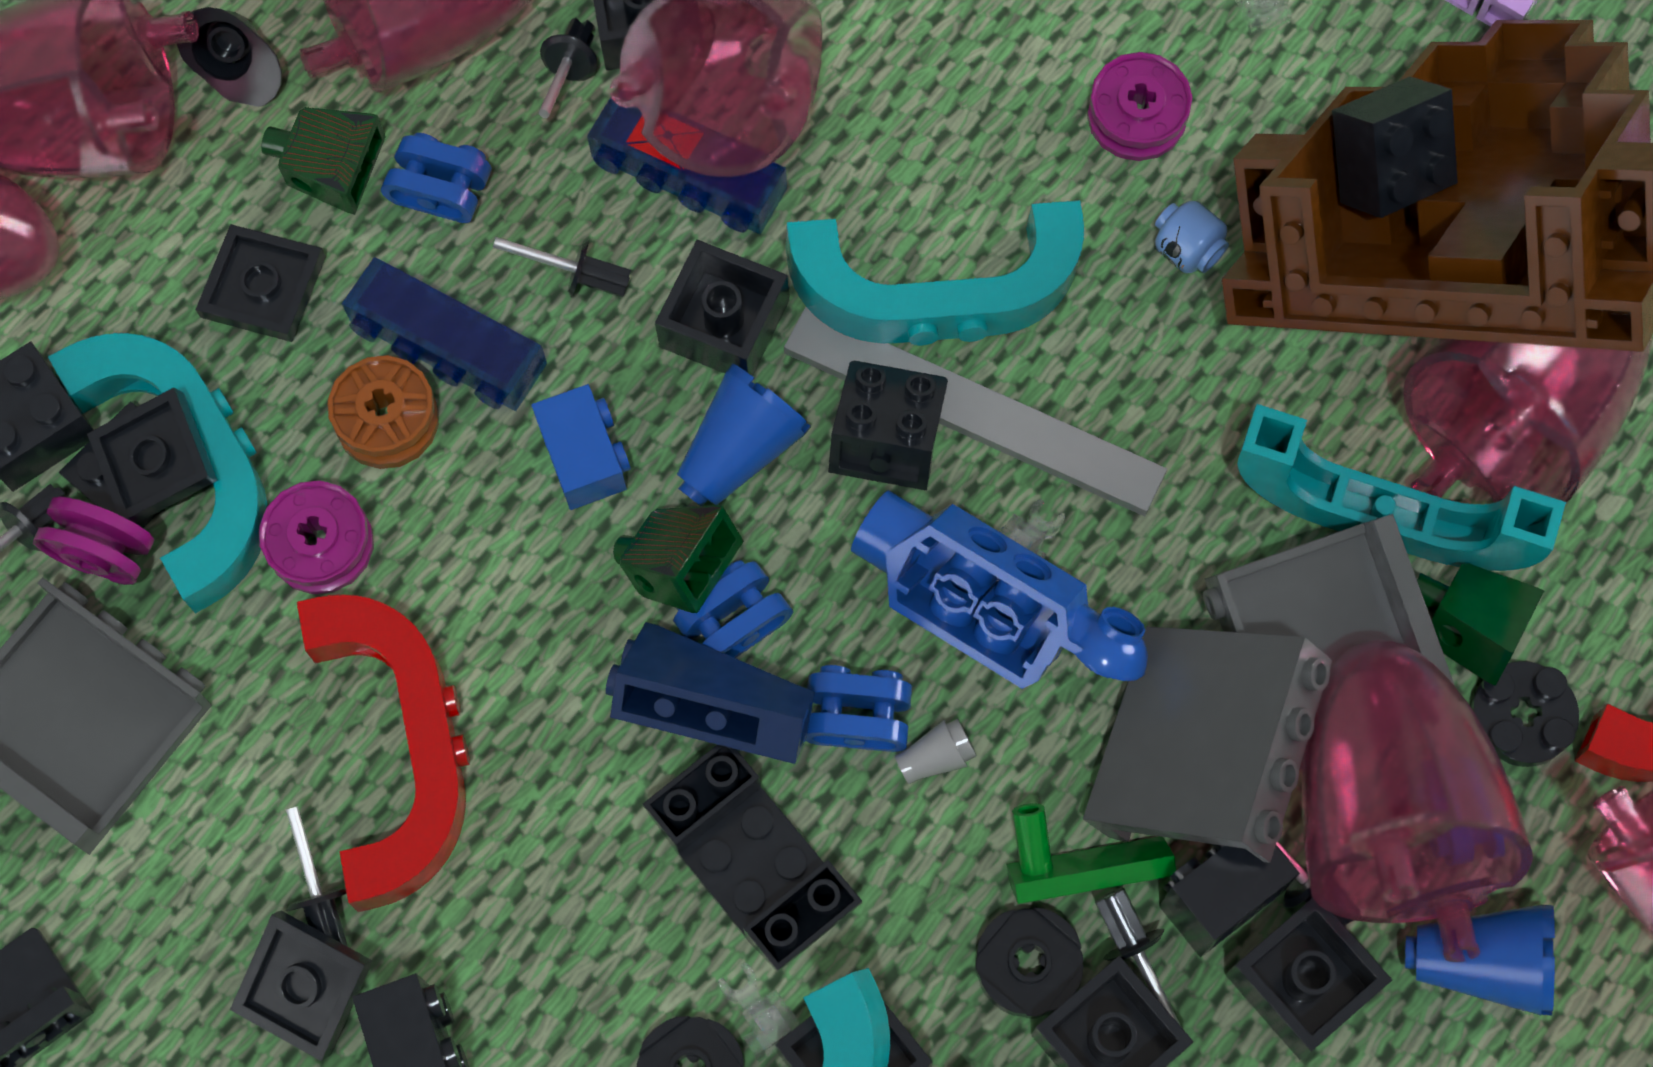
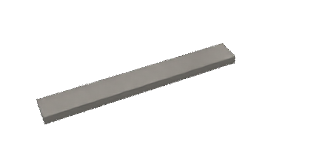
(995, 419)

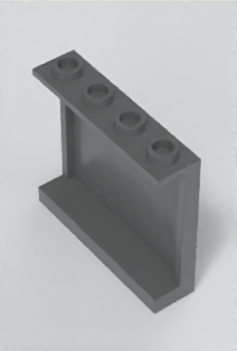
(1332, 593)
(86, 715)
(1210, 739)

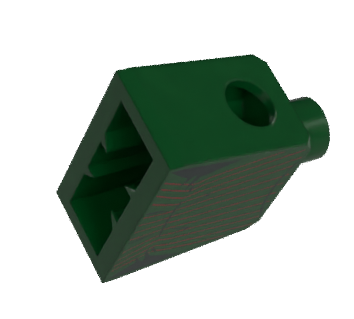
(327, 154)
(679, 554)

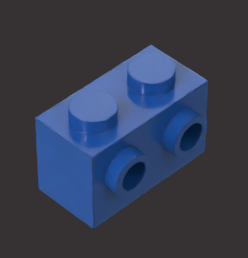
(580, 446)

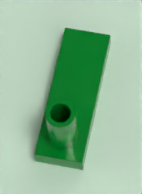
(1047, 876)

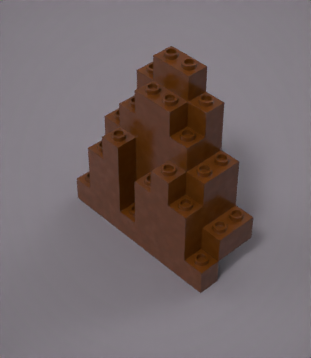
(1527, 248)

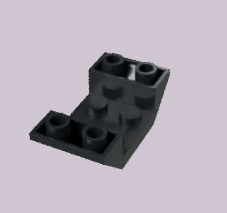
(750, 856)

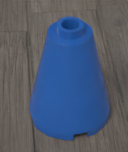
(737, 438)
(1512, 964)

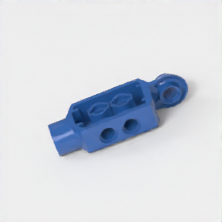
(993, 595)

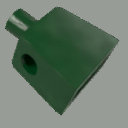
(1480, 617)

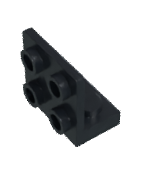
(887, 425)
(35, 999)

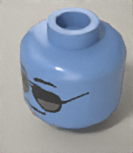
(1191, 237)

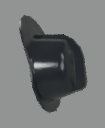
(223, 40)

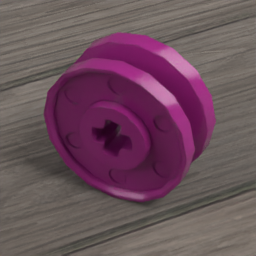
(1164, 103)
(299, 515)
(93, 540)

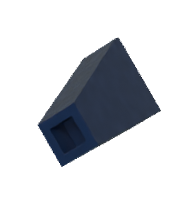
(708, 696)

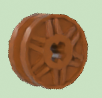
(388, 438)

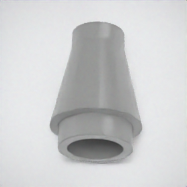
(937, 752)

